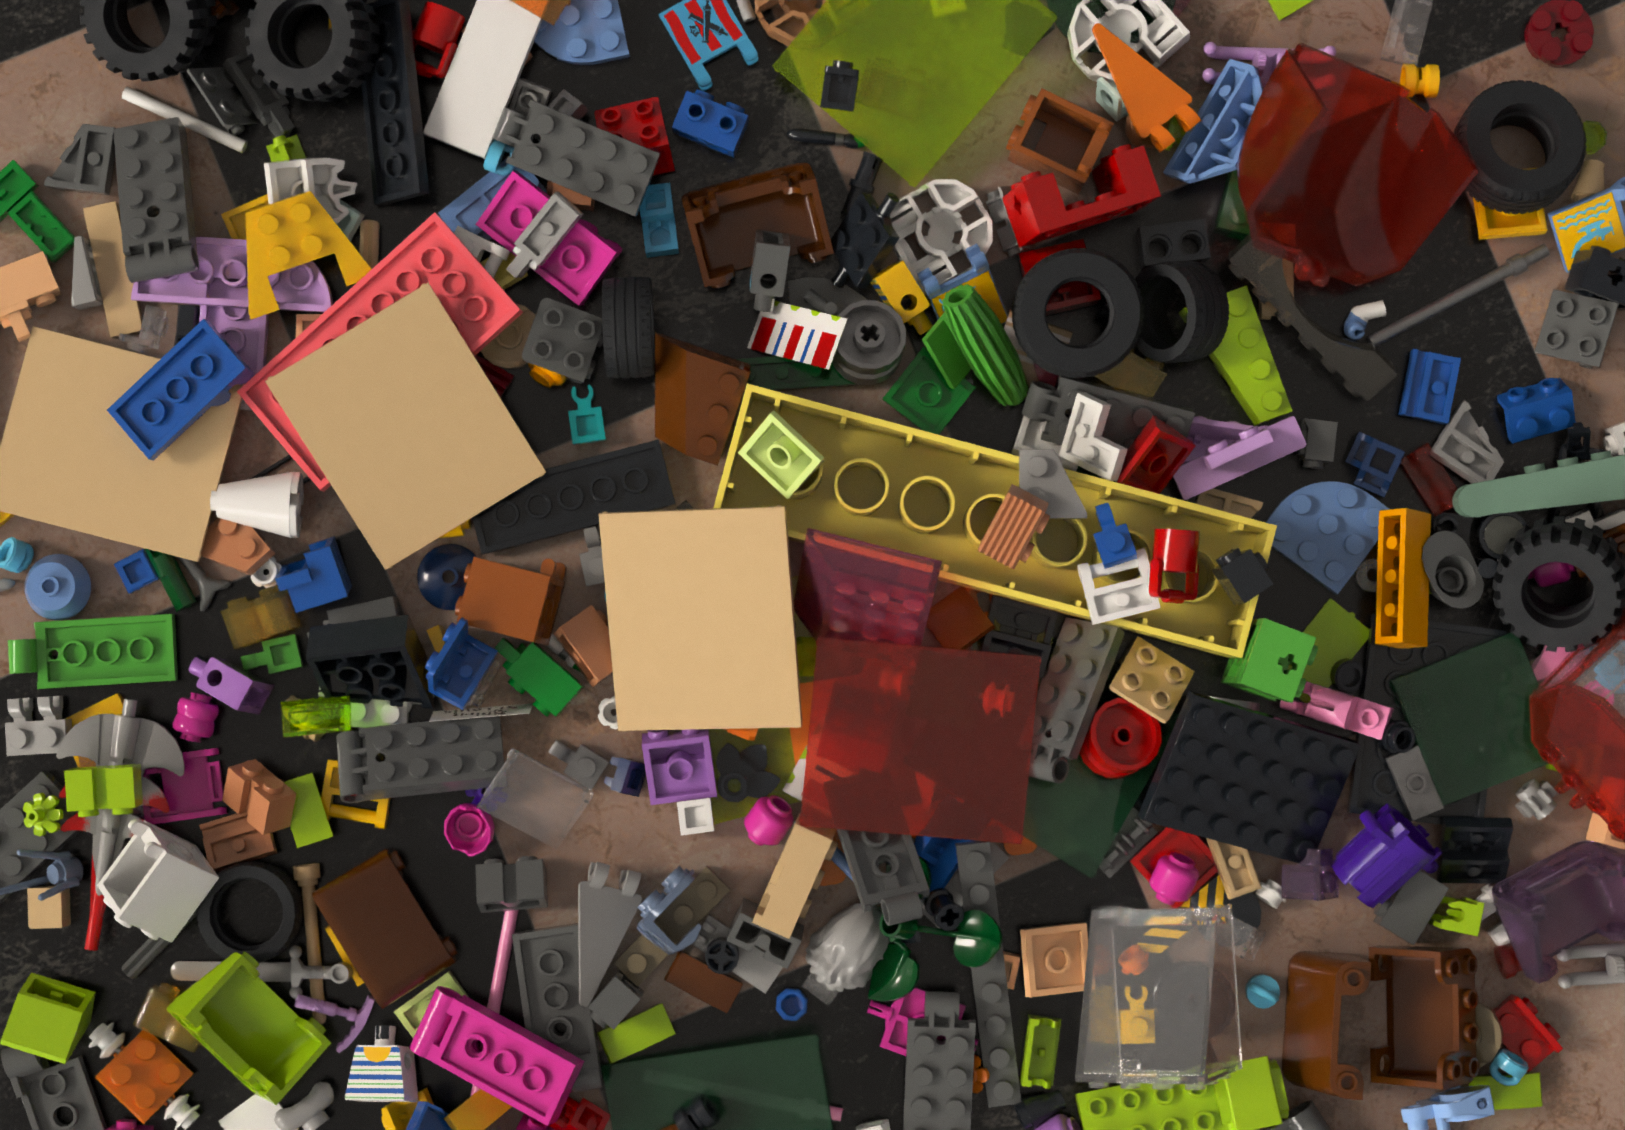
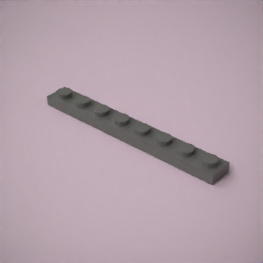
(989, 980)

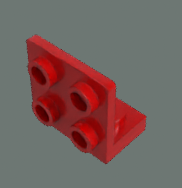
(641, 124)

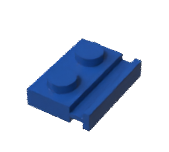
(1429, 386)

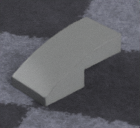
(1604, 522)

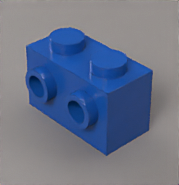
(710, 122)

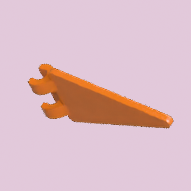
(1145, 91)

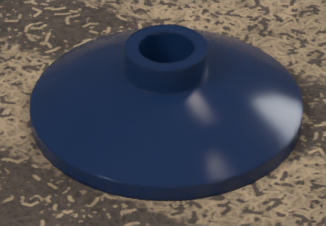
(431, 573)

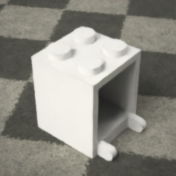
(156, 881)

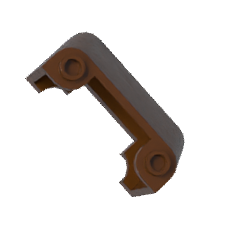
(728, 213)
(384, 928)
(1313, 1021)

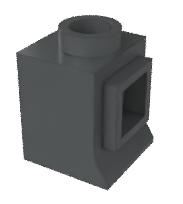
(1320, 441)

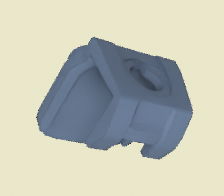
(656, 903)

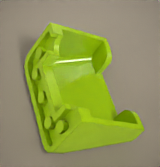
(250, 1027)

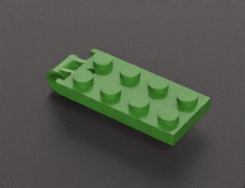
(98, 651)

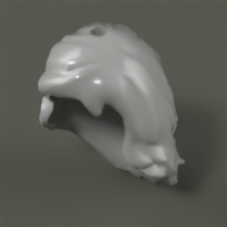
(847, 948)

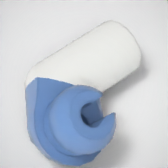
(1359, 317)

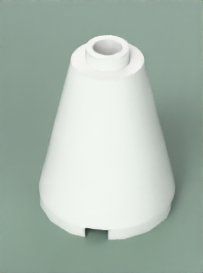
(263, 503)

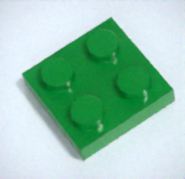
(925, 396)

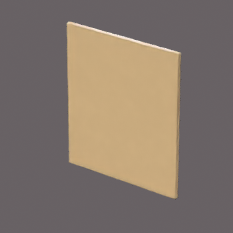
(406, 426)
(82, 472)
(701, 618)

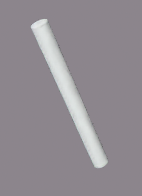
(187, 120)

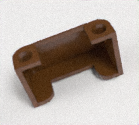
(1428, 1016)

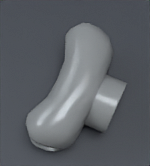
(309, 1111)

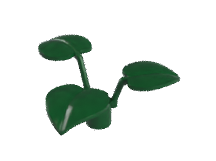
(897, 974)

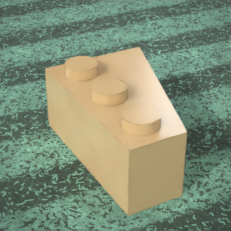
(794, 878)

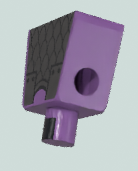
(231, 684)

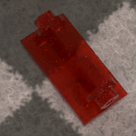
(1430, 479)

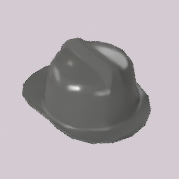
(1451, 570)

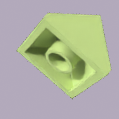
(781, 455)

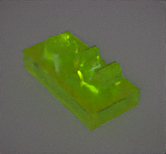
(315, 716)

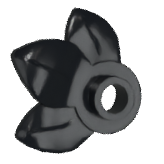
(747, 768)

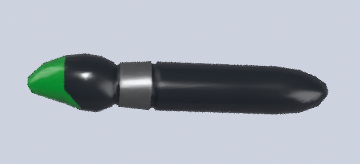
(825, 137)

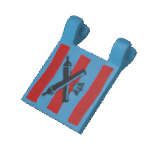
(704, 32)

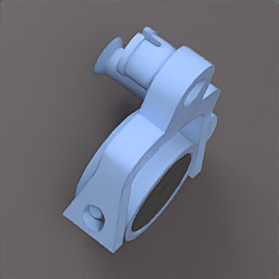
(1450, 1106)

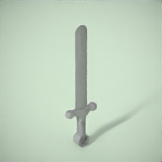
(271, 971)

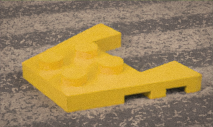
(289, 236)

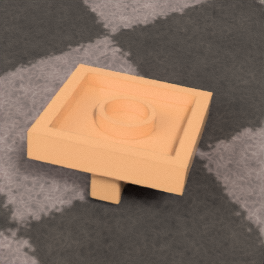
(1054, 959)

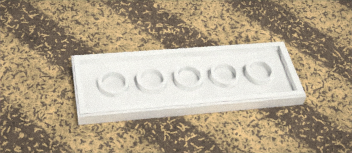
(482, 75)

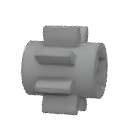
(1536, 799)

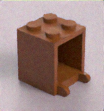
(1067, 144)
(512, 599)

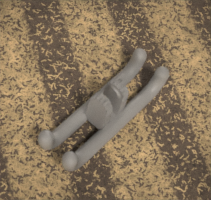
(1614, 962)

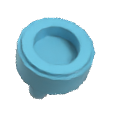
(495, 156)
(15, 555)
(1262, 991)
(1510, 1064)

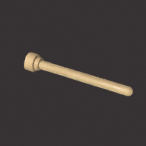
(307, 878)

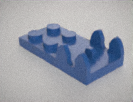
(180, 389)

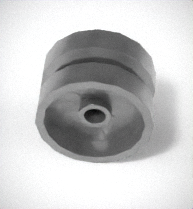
(870, 343)

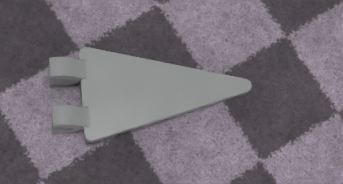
(602, 923)

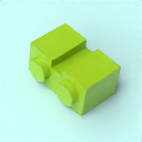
(103, 788)

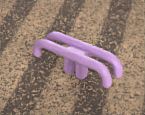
(1262, 58)

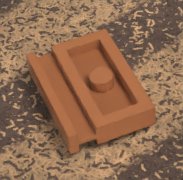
(234, 841)

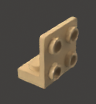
(1150, 679)

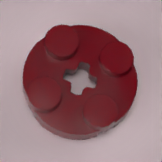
(1549, 49)

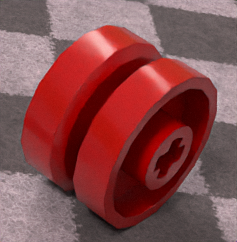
(1133, 750)

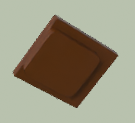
(958, 620)

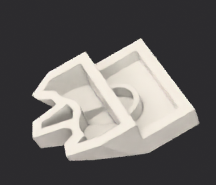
(313, 174)

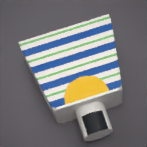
(382, 1071)

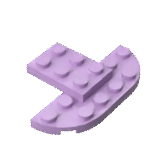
(222, 294)

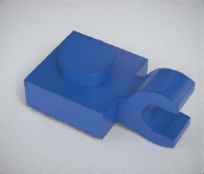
(1114, 541)

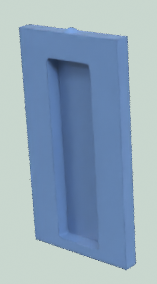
(473, 202)

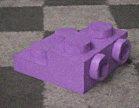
(678, 765)

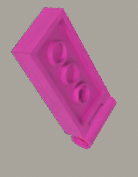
(513, 1062)

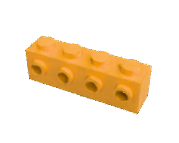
(1401, 579)

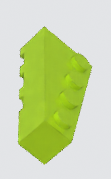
(1248, 362)

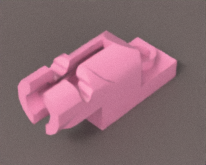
(1342, 710)

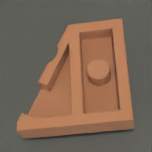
(236, 546)

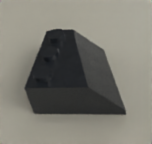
(370, 661)

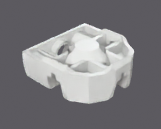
(1122, 21)
(944, 220)

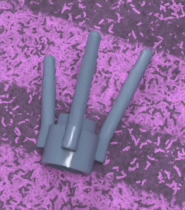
(63, 872)

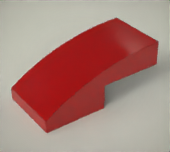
(581, 1116)

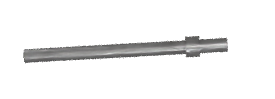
(1514, 266)

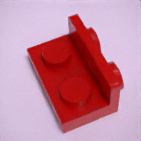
(1524, 1032)

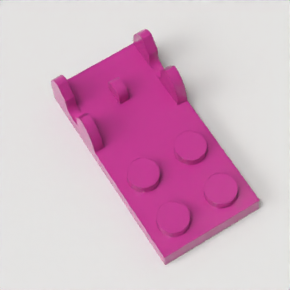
(577, 261)

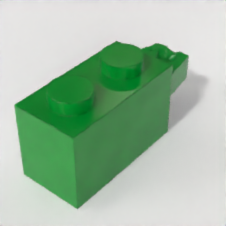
(540, 676)

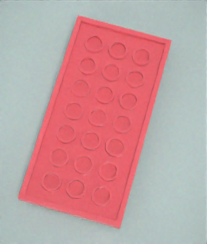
(427, 255)

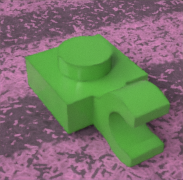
(278, 655)

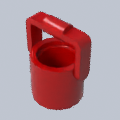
(438, 32)
(1178, 553)

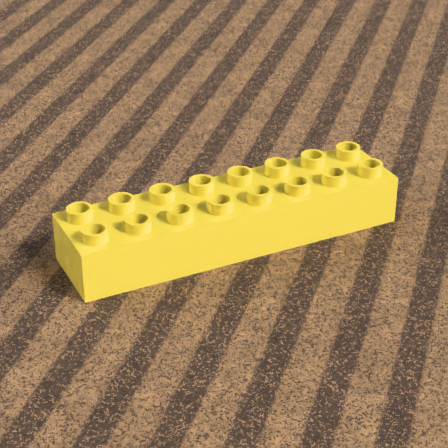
(941, 495)

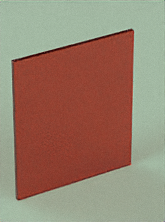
(919, 740)

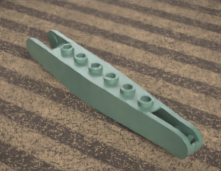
(1542, 488)

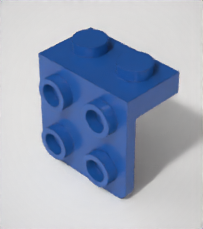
(459, 665)

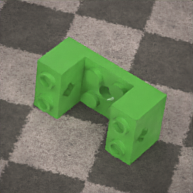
(1266, 660)

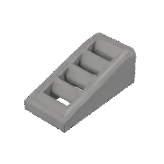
(85, 282)

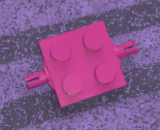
(897, 1018)

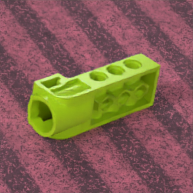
(1246, 1101)

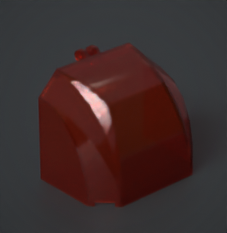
(1345, 170)

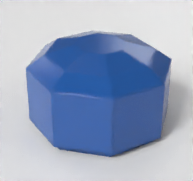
(791, 1004)

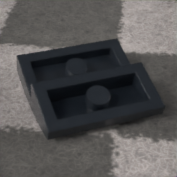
(1019, 629)
(1474, 850)

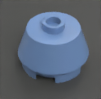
(57, 587)

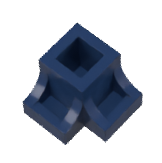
(1376, 462)

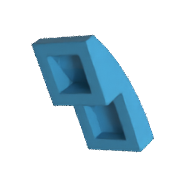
(659, 221)

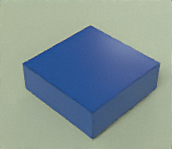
(136, 571)

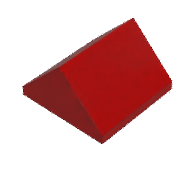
(1154, 457)

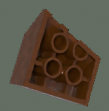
(696, 397)

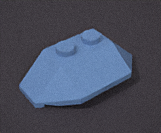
(1216, 140)

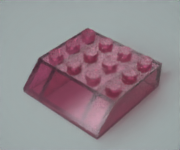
(863, 590)

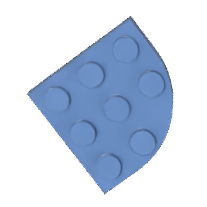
(585, 33)
(1327, 530)

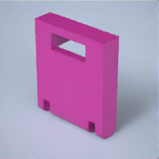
(190, 794)

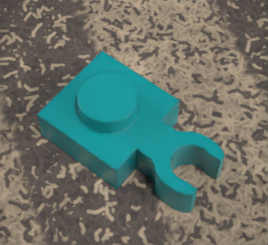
(586, 422)

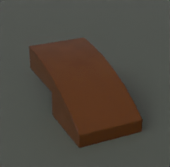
(701, 982)

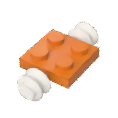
(144, 1076)

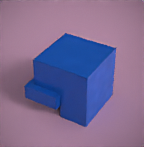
(317, 577)

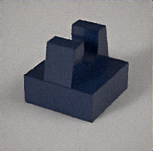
(628, 776)

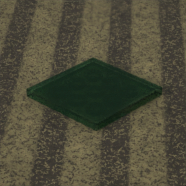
(1472, 717)

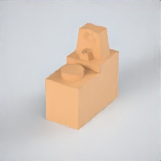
(24, 285)

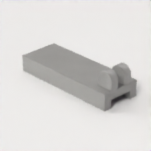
(750, 965)

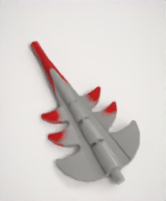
(117, 741)

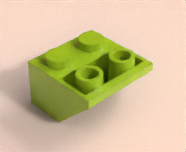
(48, 1018)

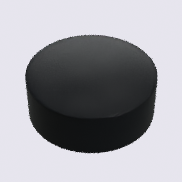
(1348, 675)

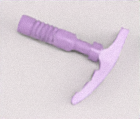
(332, 1009)

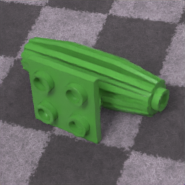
(974, 339)

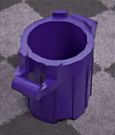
(1384, 855)

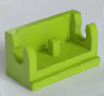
(309, 817)
(1462, 916)
(1040, 1051)

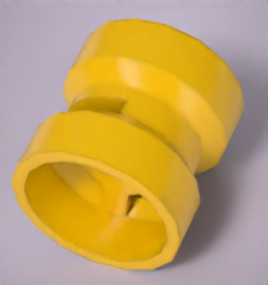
(1421, 79)

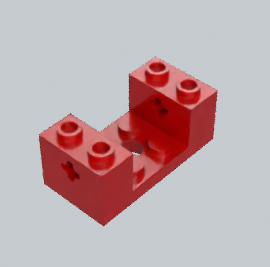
(1123, 185)

